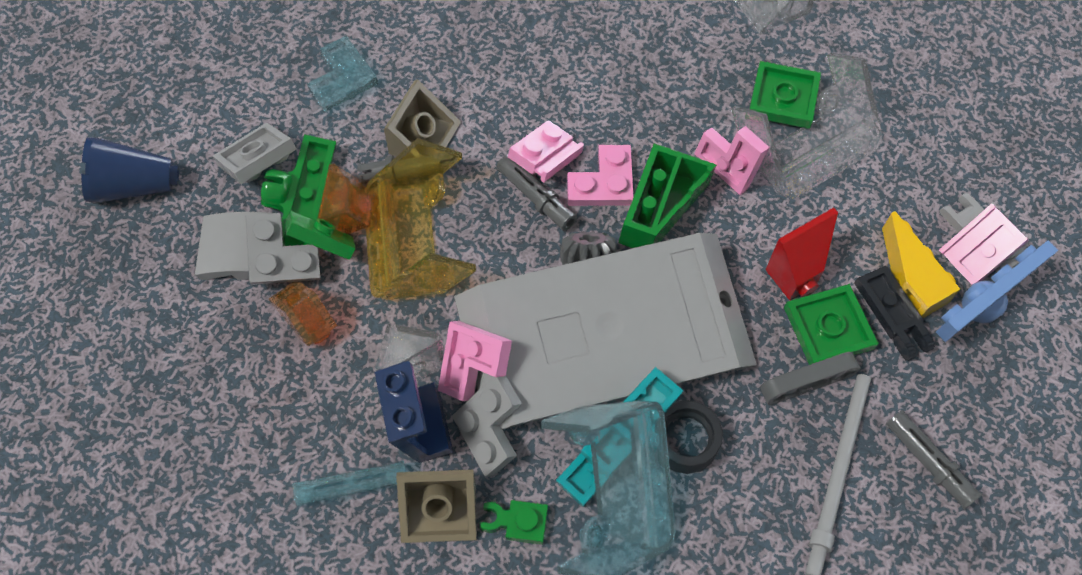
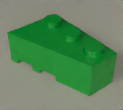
(663, 195)

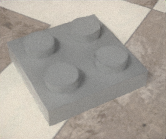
(254, 153)

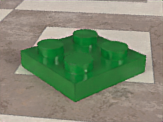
(785, 94)
(830, 324)

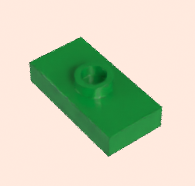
(320, 234)

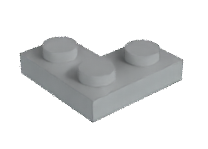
(271, 260)
(481, 420)

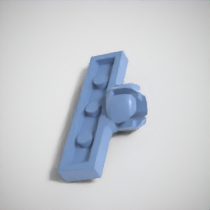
(988, 300)

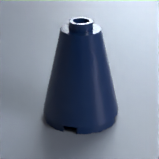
(123, 171)

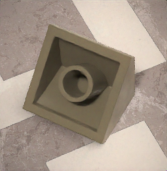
(419, 117)
(437, 506)

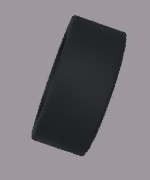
(709, 421)

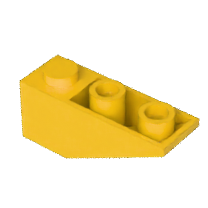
(916, 268)

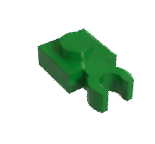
(523, 521)

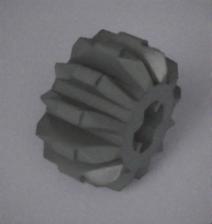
(586, 246)

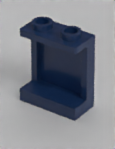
(412, 413)

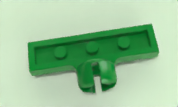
(301, 188)

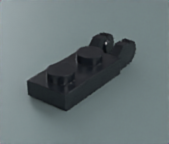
(894, 311)

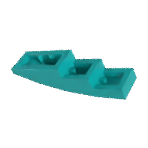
(579, 475)

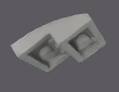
(223, 246)

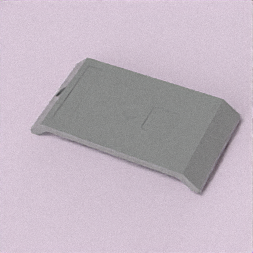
(608, 320)

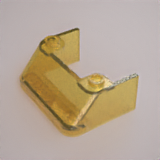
(400, 228)

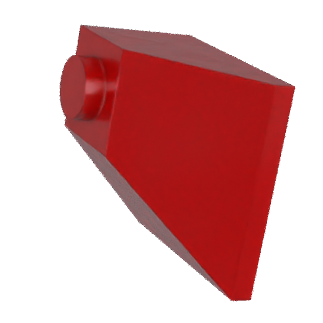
(802, 256)

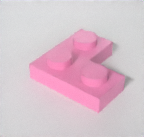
(736, 161)
(607, 187)
(466, 353)

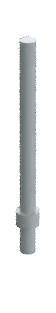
(822, 537)

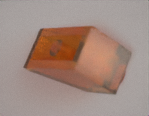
(346, 201)
(304, 313)

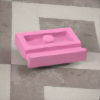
(545, 151)
(983, 244)

